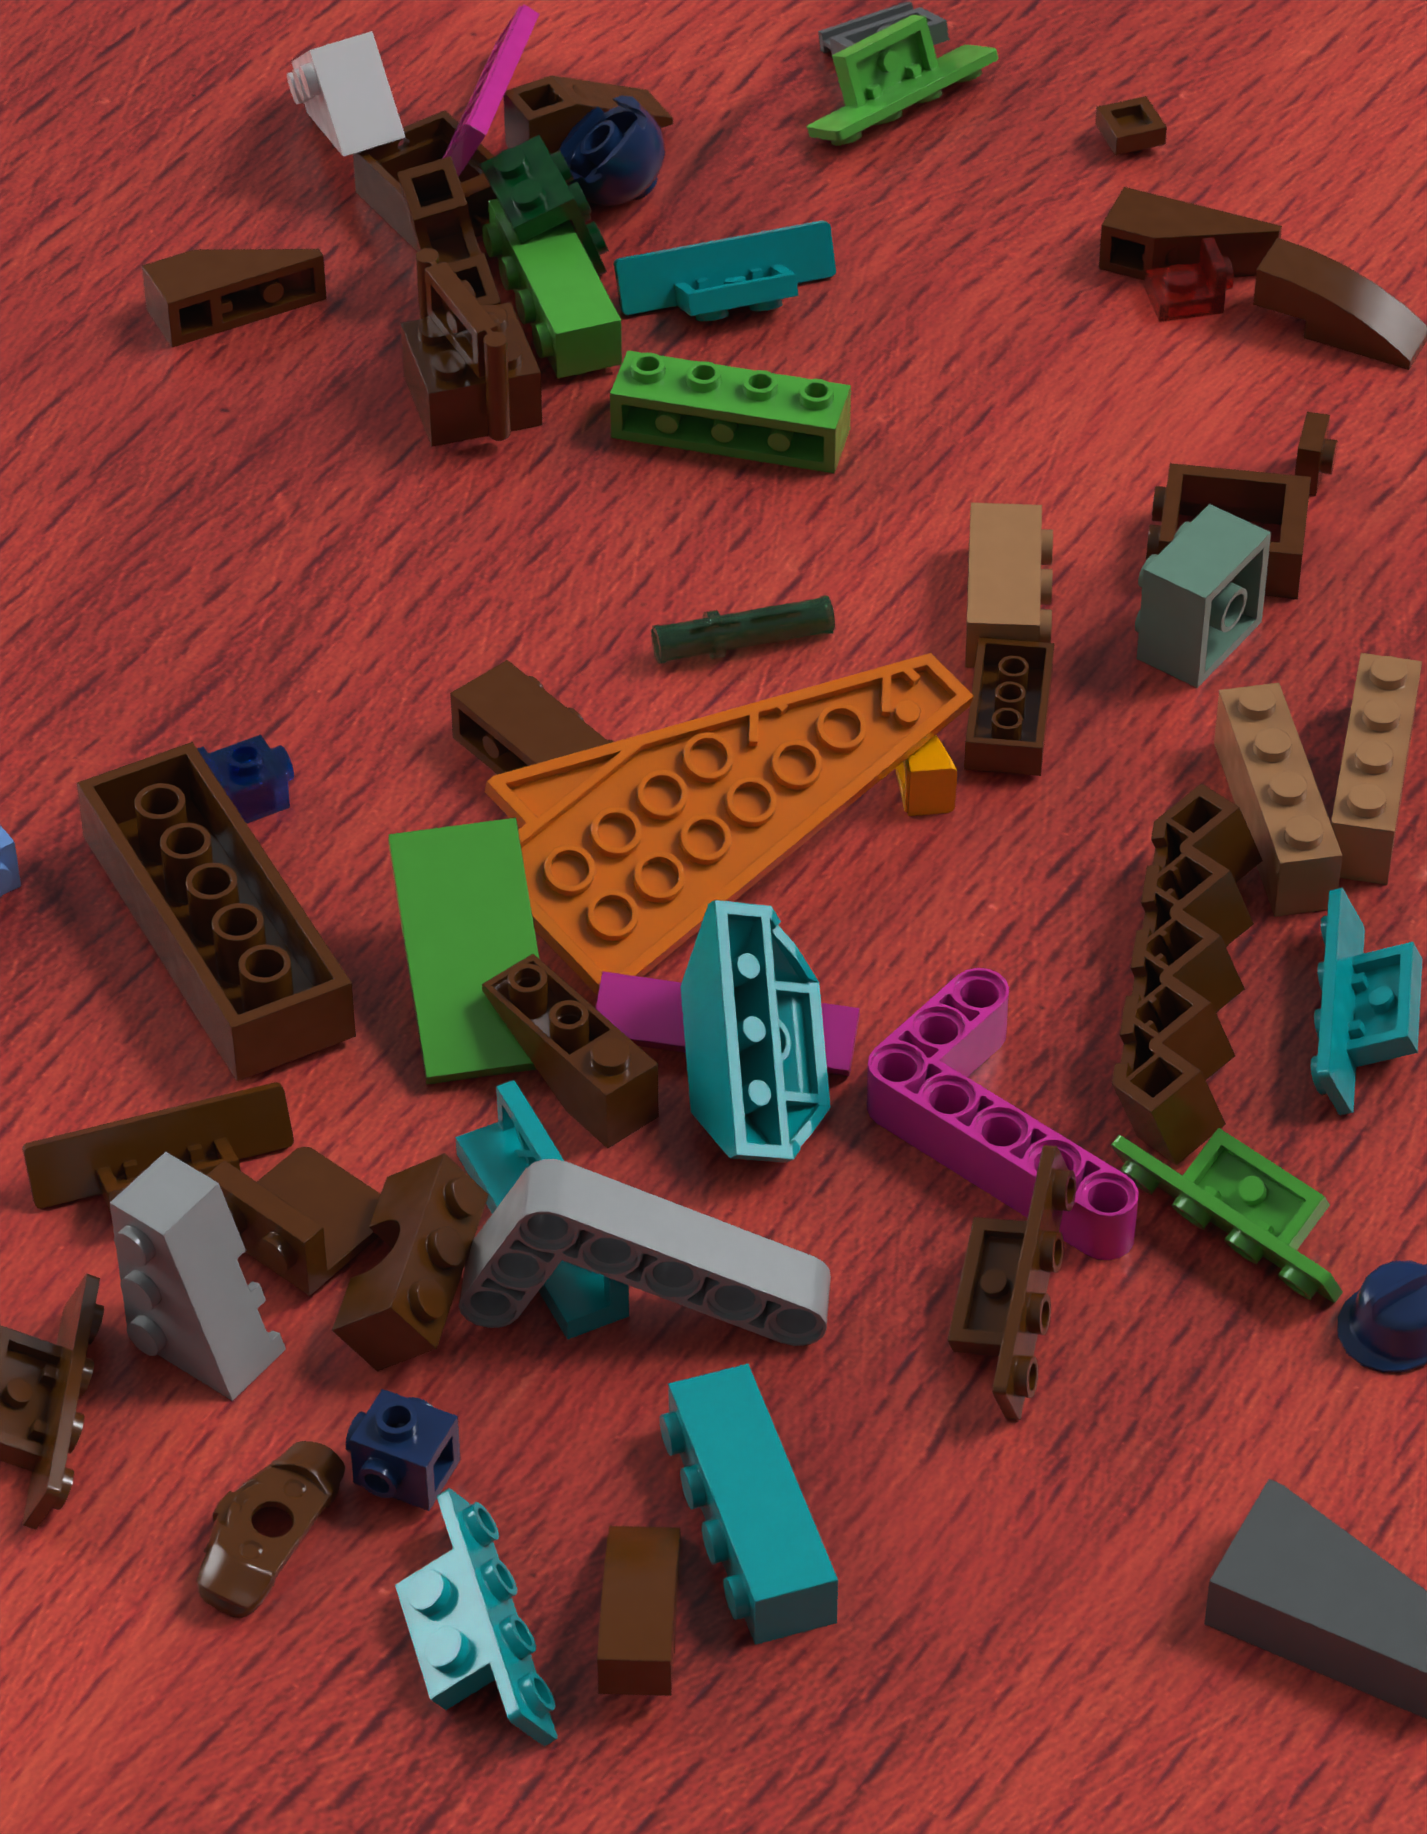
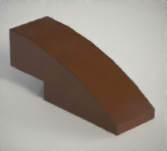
(1338, 305)
(638, 1611)

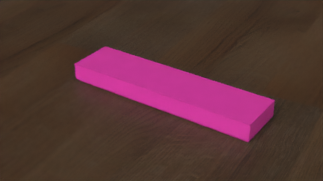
(653, 1017)

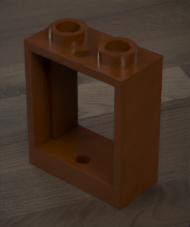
(424, 142)
(1247, 495)

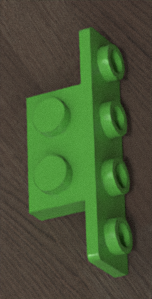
(892, 73)
(1246, 1197)

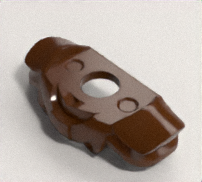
(239, 1560)

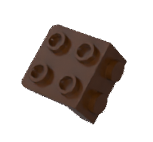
(300, 1216)

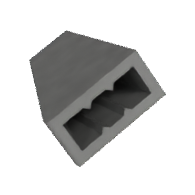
(1322, 1601)

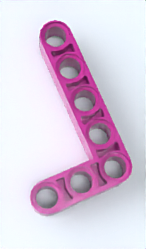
(925, 1097)

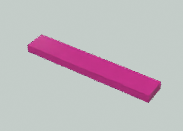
(491, 87)

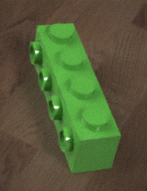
(557, 295)
(730, 411)

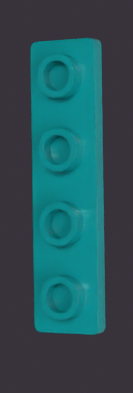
(727, 272)
(1365, 1004)
(469, 1626)

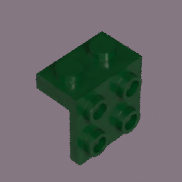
(537, 198)

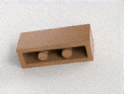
(1007, 575)

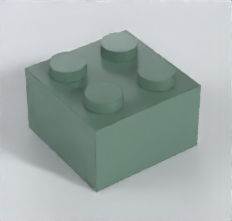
(1202, 595)

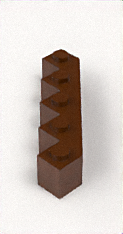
(1184, 973)

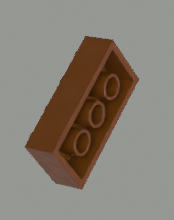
(1009, 706)

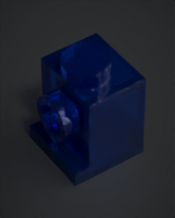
(253, 776)

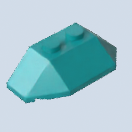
(753, 1035)

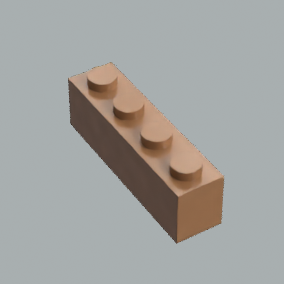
(1374, 765)
(1277, 798)

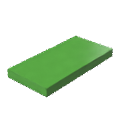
(461, 925)

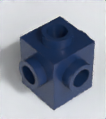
(403, 1449)

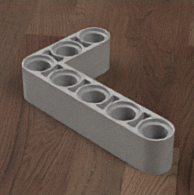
(644, 1242)

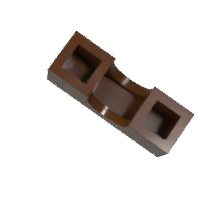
(443, 223)
(404, 1301)

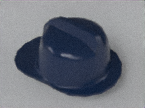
(1387, 1318)

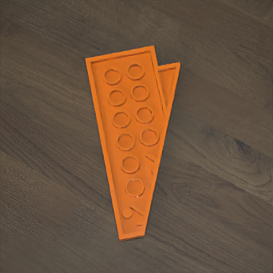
(658, 825)

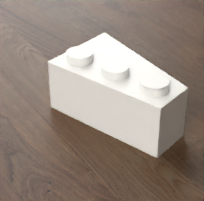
(347, 94)

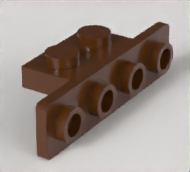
(197, 1133)
(1005, 1284)
(41, 1397)

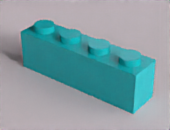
(750, 1505)

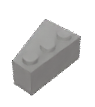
(185, 1279)

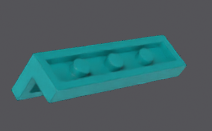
(495, 1161)

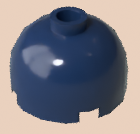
(615, 153)

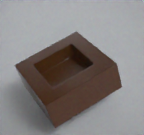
(1131, 125)
(1315, 451)

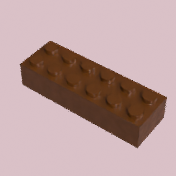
(216, 911)

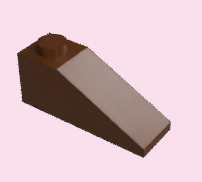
(228, 288)

